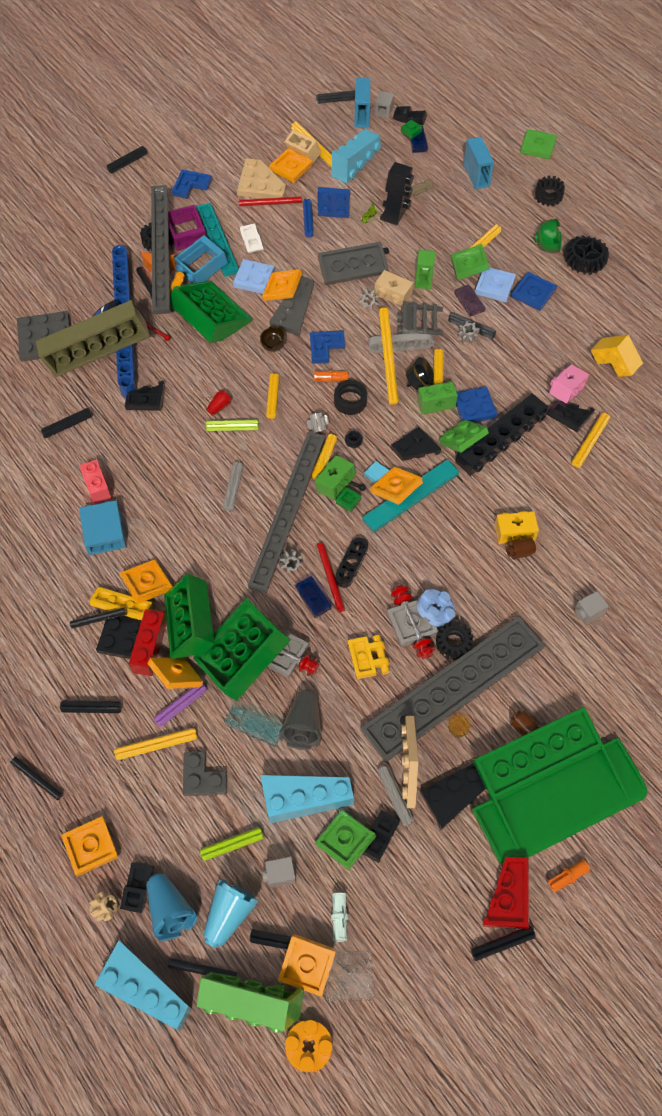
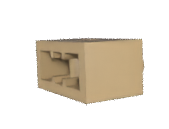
(303, 145)
(393, 288)

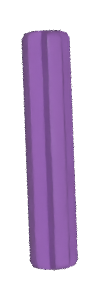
(179, 704)

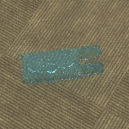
(255, 726)

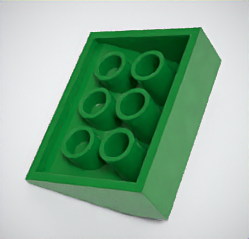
(208, 310)
(242, 649)

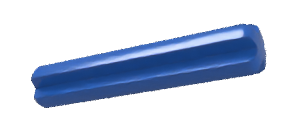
(308, 222)

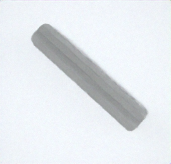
(232, 487)
(395, 796)

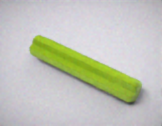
(232, 425)
(231, 843)

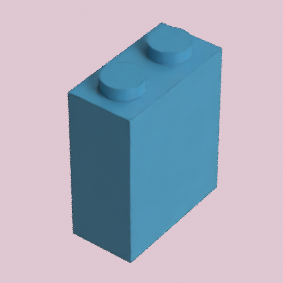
(362, 102)
(478, 163)
(102, 527)

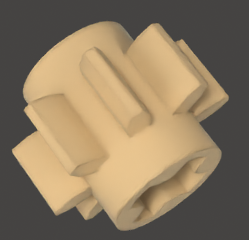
(103, 906)

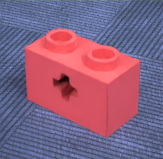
(95, 482)

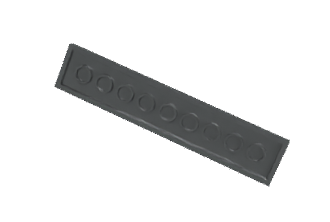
(453, 687)

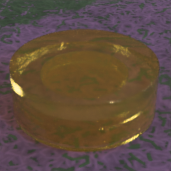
(458, 726)

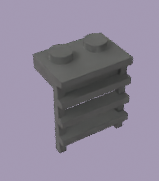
(408, 319)

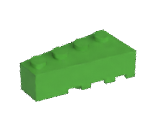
(250, 1001)

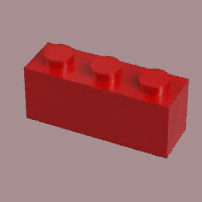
(148, 641)

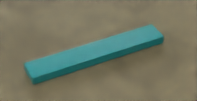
(215, 234)
(431, 482)

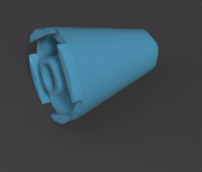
(168, 908)

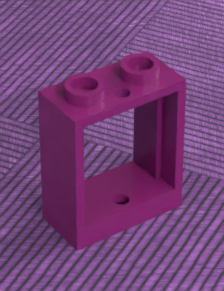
(187, 238)

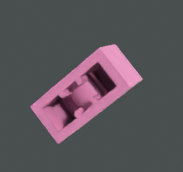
(568, 383)

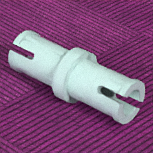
(339, 917)

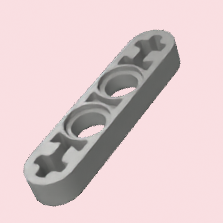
(420, 341)

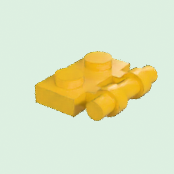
(362, 659)

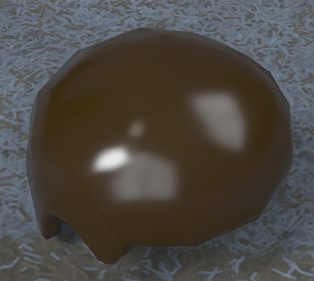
(273, 338)

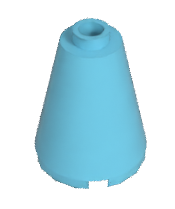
(227, 912)

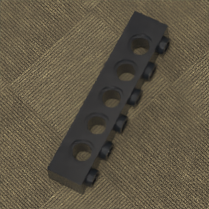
(502, 434)

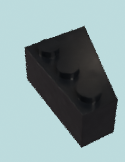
(398, 193)

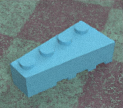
(354, 155)
(304, 795)
(137, 985)

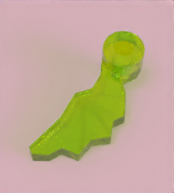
(371, 212)

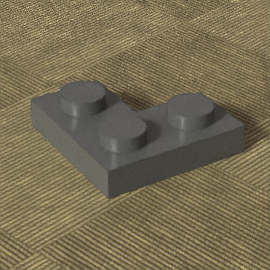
(197, 781)

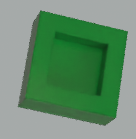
(411, 129)
(348, 499)

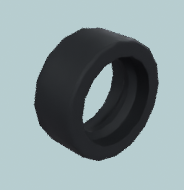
(350, 408)

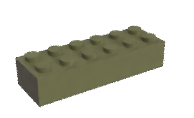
(92, 338)

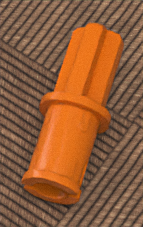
(329, 376)
(568, 875)

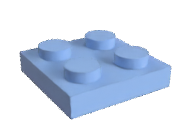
(253, 276)
(495, 284)

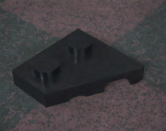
(145, 398)
(570, 414)
(415, 445)

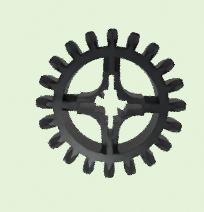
(586, 254)

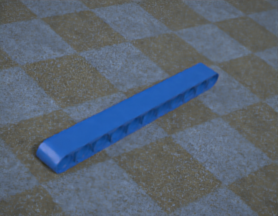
(122, 293)

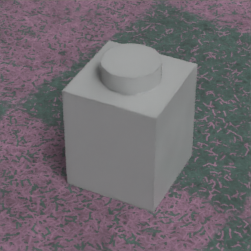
(384, 104)
(591, 608)
(279, 872)

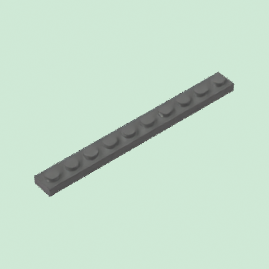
(160, 250)
(286, 513)

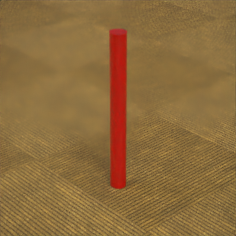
(270, 201)
(330, 577)

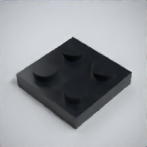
(118, 637)

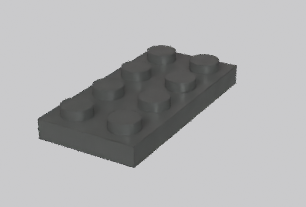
(352, 263)

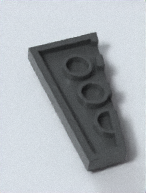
(292, 310)

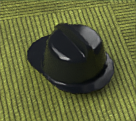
(420, 374)

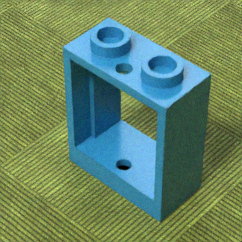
(195, 251)

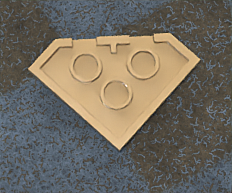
(259, 181)
(409, 761)

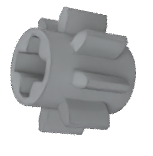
(366, 302)
(468, 332)
(317, 421)
(290, 566)

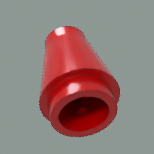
(218, 402)

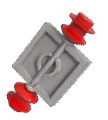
(409, 624)
(292, 656)

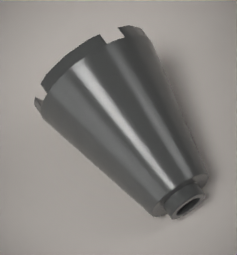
(302, 723)

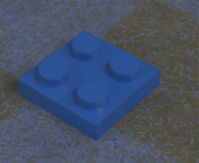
(333, 202)
(534, 291)
(475, 405)

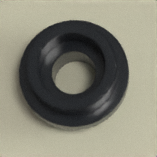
(353, 435)

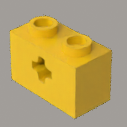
(516, 526)

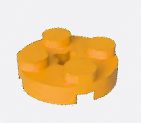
(322, 1048)

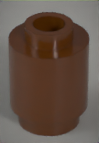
(521, 548)
(524, 722)

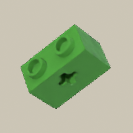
(425, 269)
(437, 397)
(335, 477)

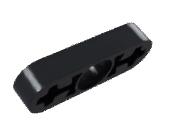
(352, 570)

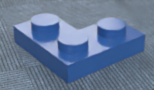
(189, 180)
(322, 341)

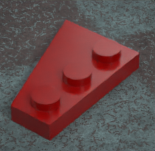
(511, 898)

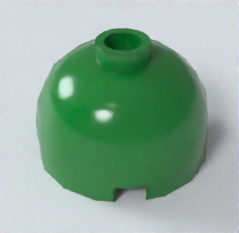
(549, 236)

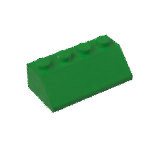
(188, 618)

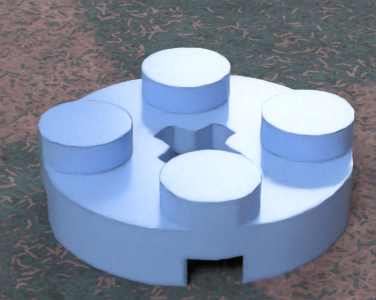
(442, 601)

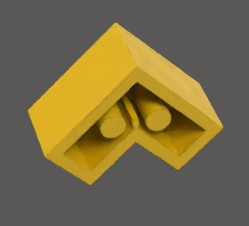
(619, 352)

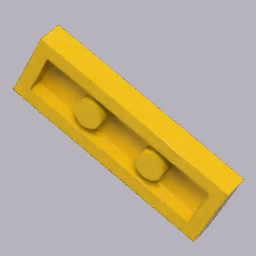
(113, 600)

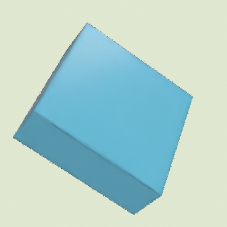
(375, 472)

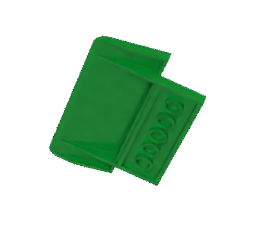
(553, 786)

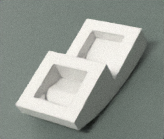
(251, 238)

